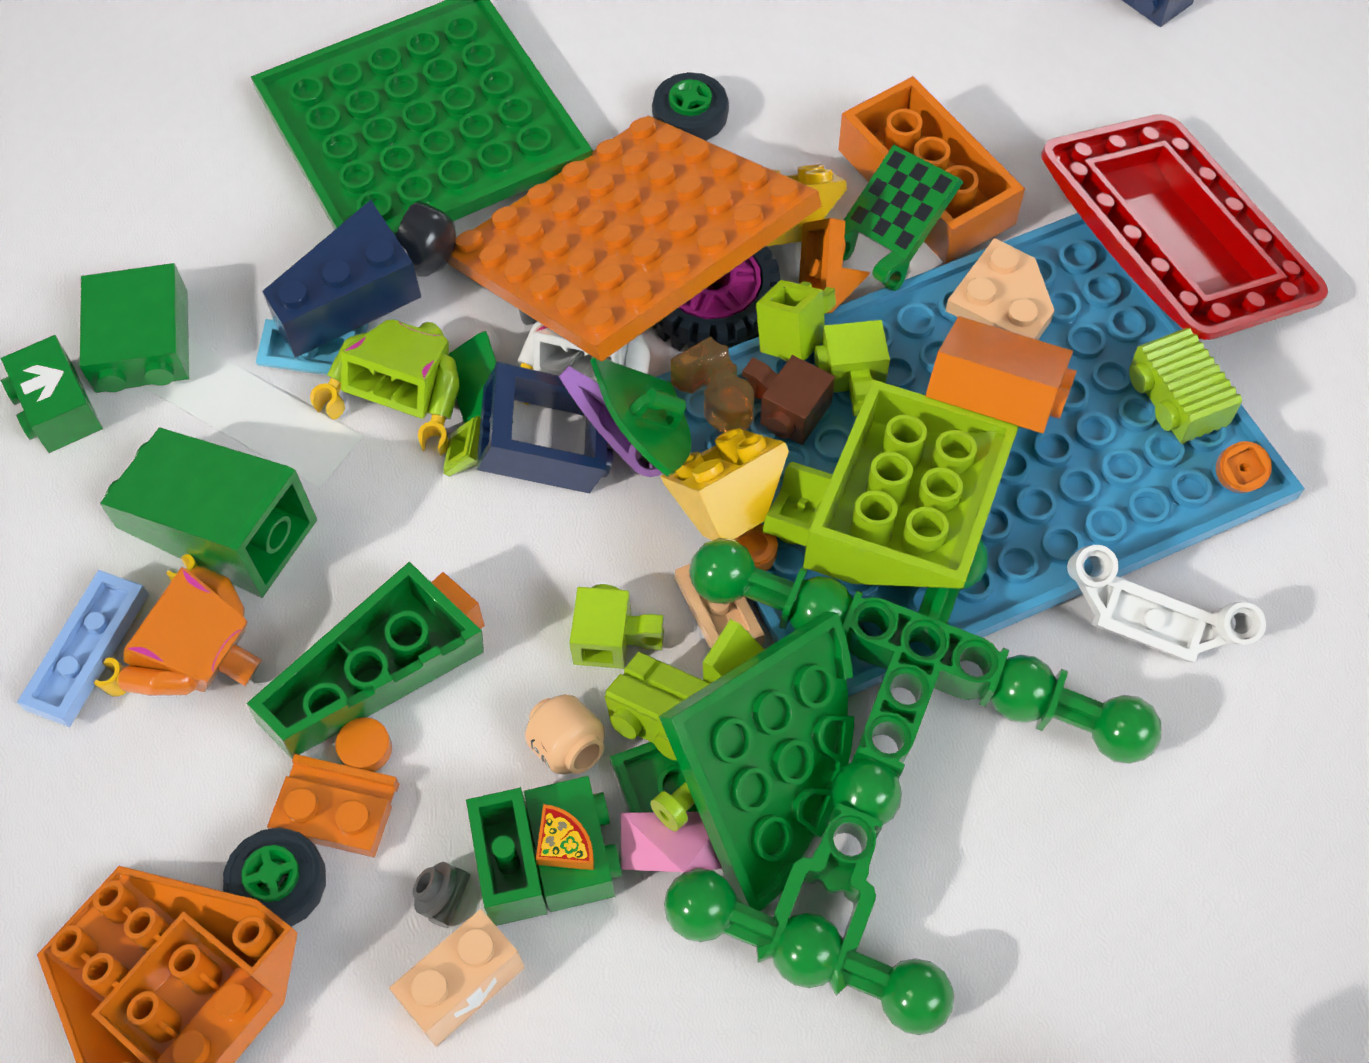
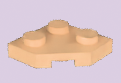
(1004, 292)

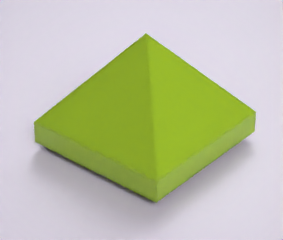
(463, 447)

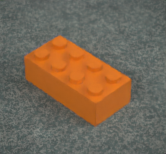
(922, 126)

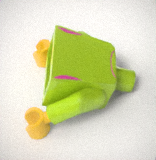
(398, 369)

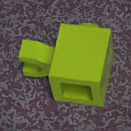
(793, 319)
(855, 357)
(605, 627)

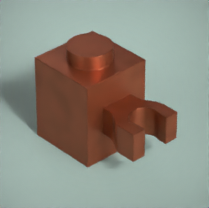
(793, 398)

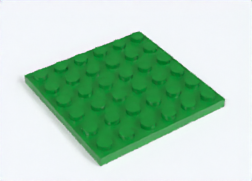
(421, 112)

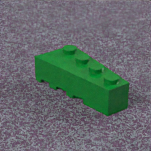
(367, 661)

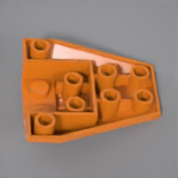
(166, 971)

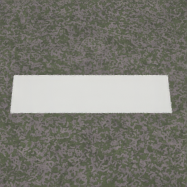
(260, 416)

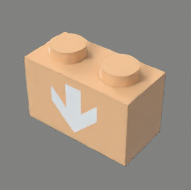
(458, 977)

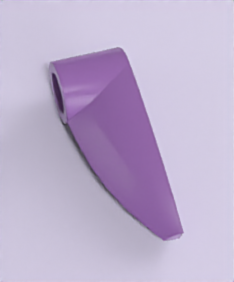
(590, 400)

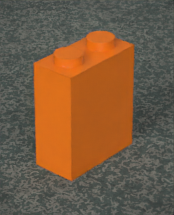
(1001, 375)

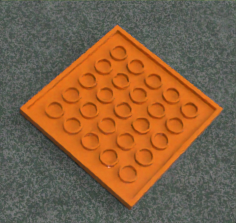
(630, 233)

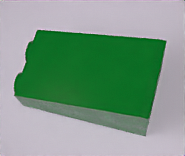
(215, 504)

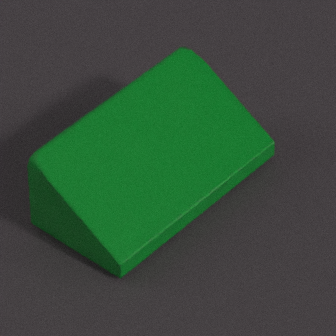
(474, 365)

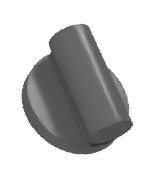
(439, 892)

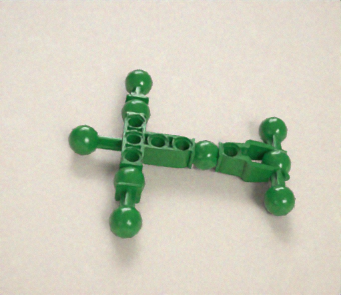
(868, 789)

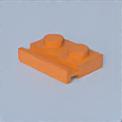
(335, 804)

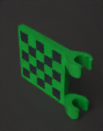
(899, 211)

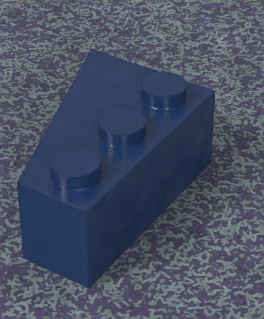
(342, 283)

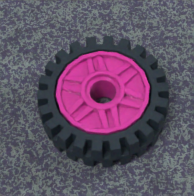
(725, 307)

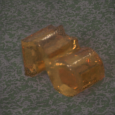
(727, 397)

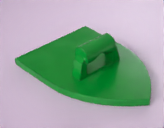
(646, 413)

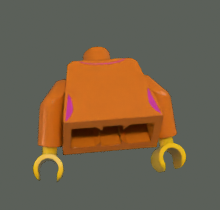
(185, 639)

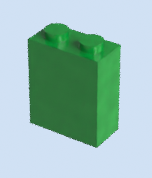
(134, 328)

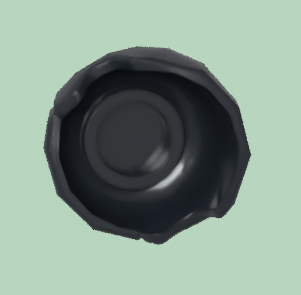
(427, 237)

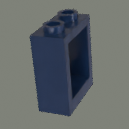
(528, 461)

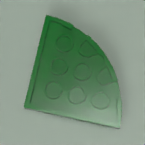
(766, 754)

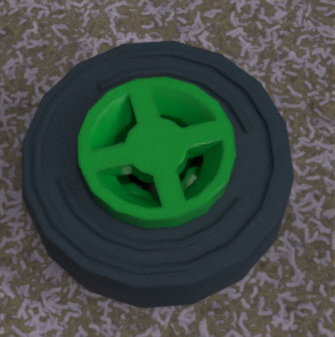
(692, 104)
(264, 860)

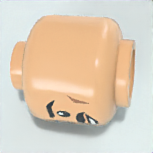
(565, 734)

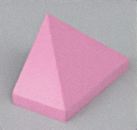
(653, 847)

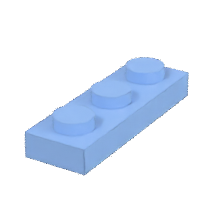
(81, 647)

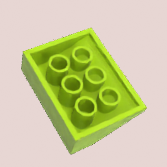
(909, 492)

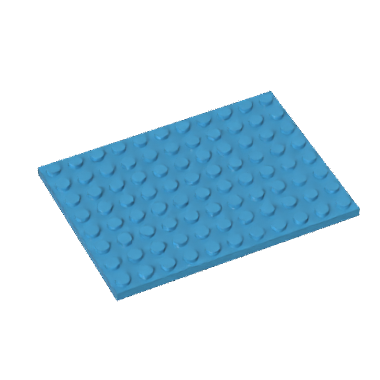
(1086, 481)

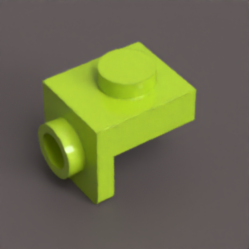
(796, 503)

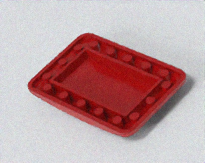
(1182, 226)

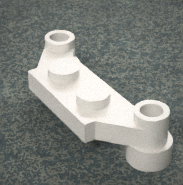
(1156, 618)

